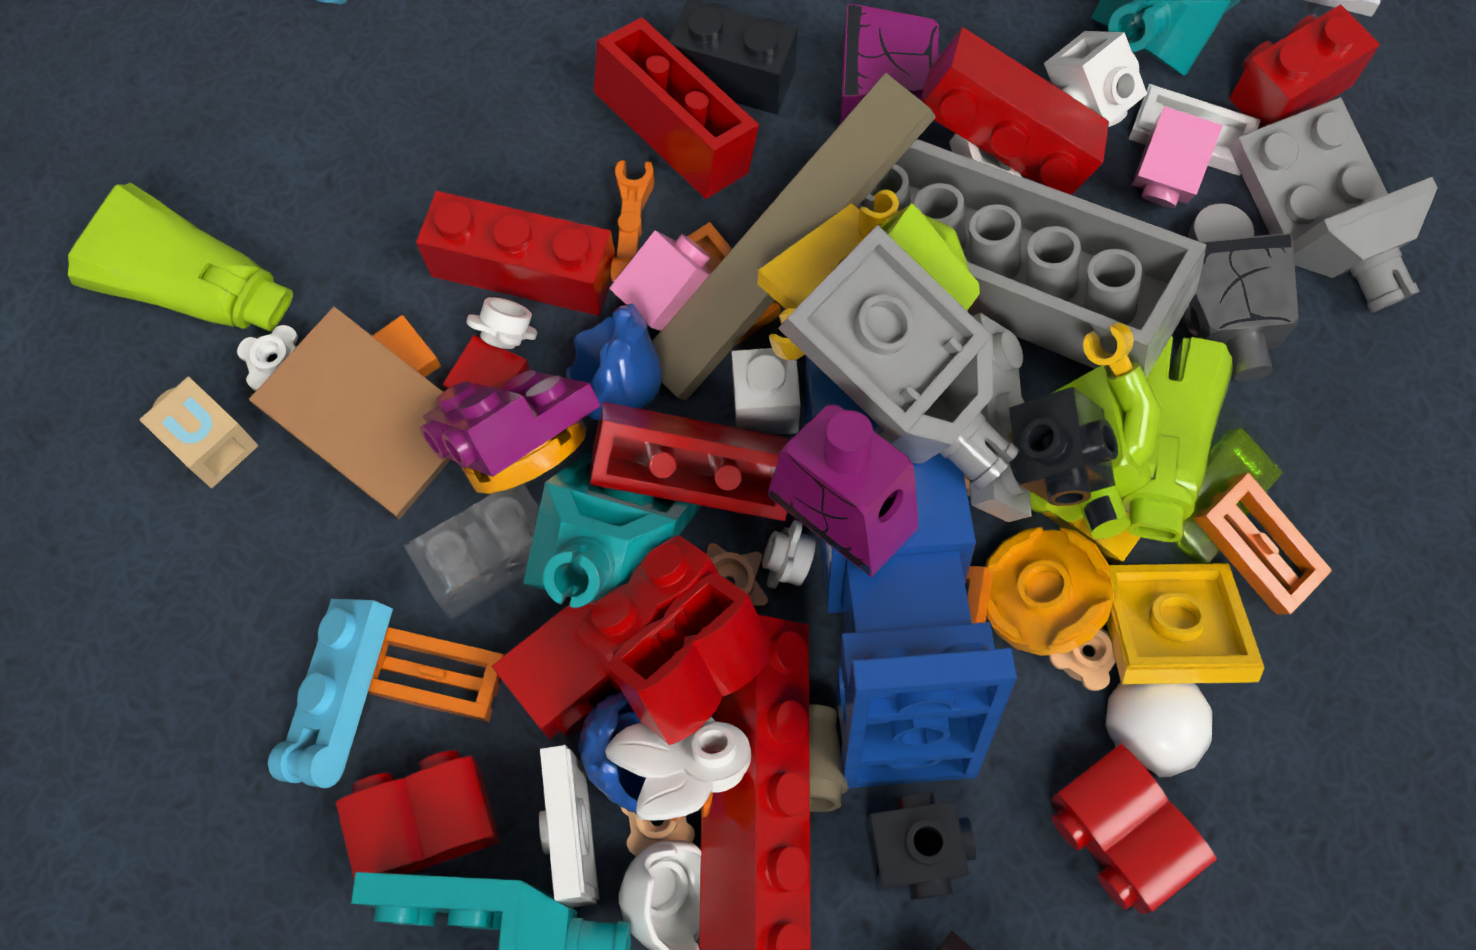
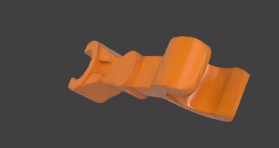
(633, 197)

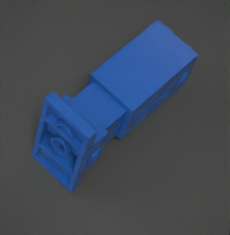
(913, 671)

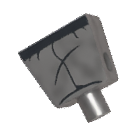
(1245, 300)

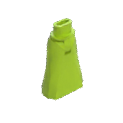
(159, 258)
(1190, 406)

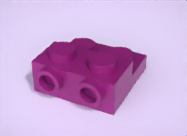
(498, 427)

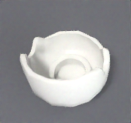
(1161, 725)
(663, 896)

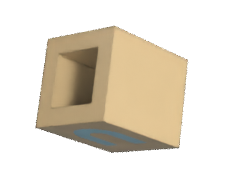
(198, 431)

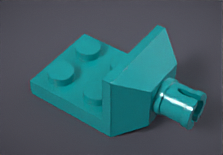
(1164, 28)
(595, 535)
(521, 911)

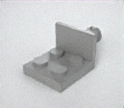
(1324, 190)
(905, 357)

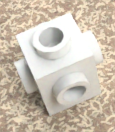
(1099, 73)

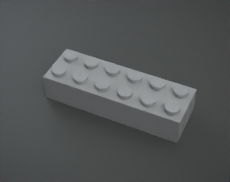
(1052, 260)

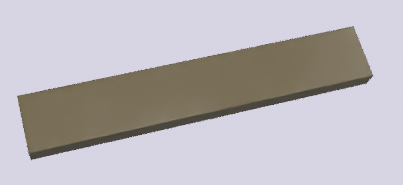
(836, 176)

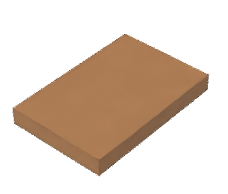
(356, 410)

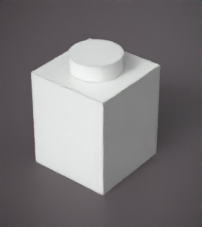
(765, 392)

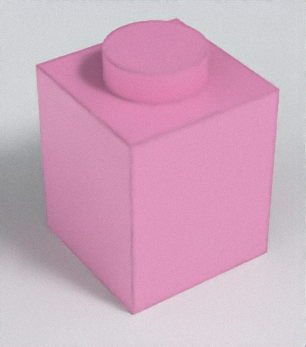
(1175, 157)
(662, 277)

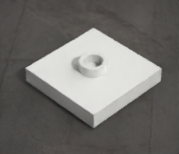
(568, 828)

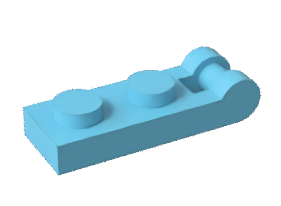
(332, 694)

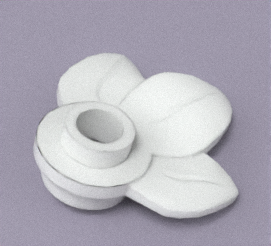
(681, 773)

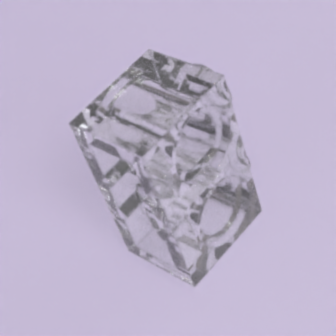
(477, 550)

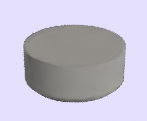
(1220, 223)

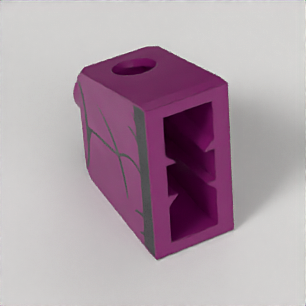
(885, 43)
(840, 482)

